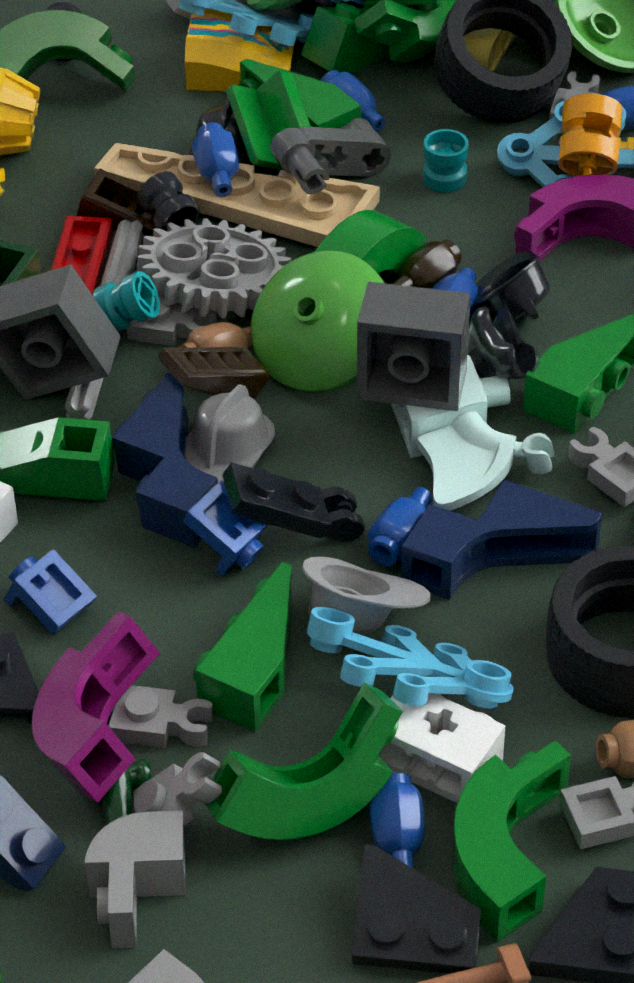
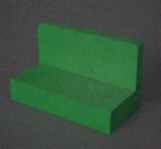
(266, 113)

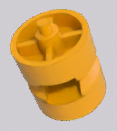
(590, 135)

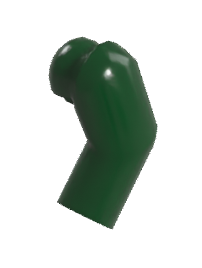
(118, 799)

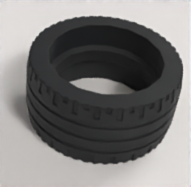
(497, 95)
(581, 664)

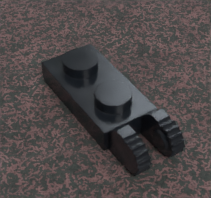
(292, 504)

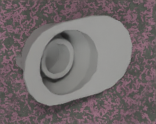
(227, 431)
(360, 592)

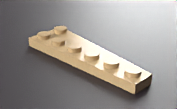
(256, 199)

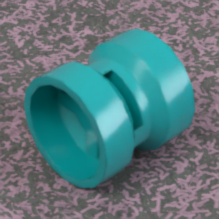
(445, 160)
(129, 301)

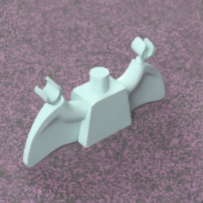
(461, 446)

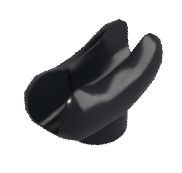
(500, 346)

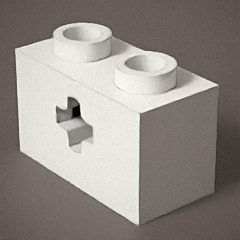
(442, 744)

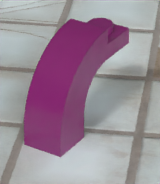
(577, 209)
(77, 703)

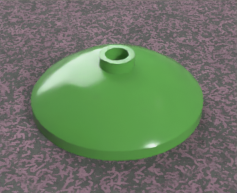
(602, 31)
(318, 349)

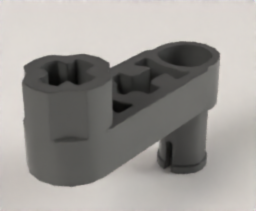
(357, 153)

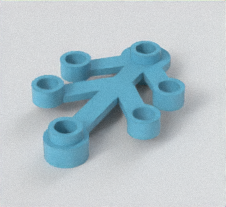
(246, 19)
(539, 154)
(403, 655)

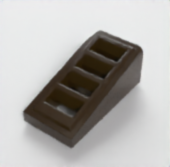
(107, 198)
(215, 369)

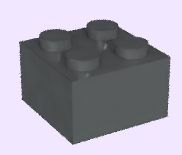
(53, 333)
(412, 346)

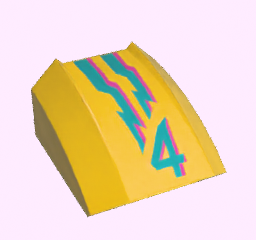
(216, 51)

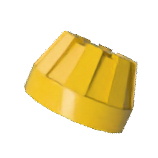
(17, 112)

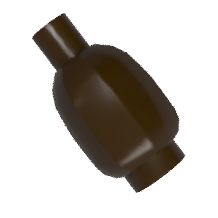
(429, 264)

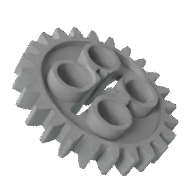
(210, 265)

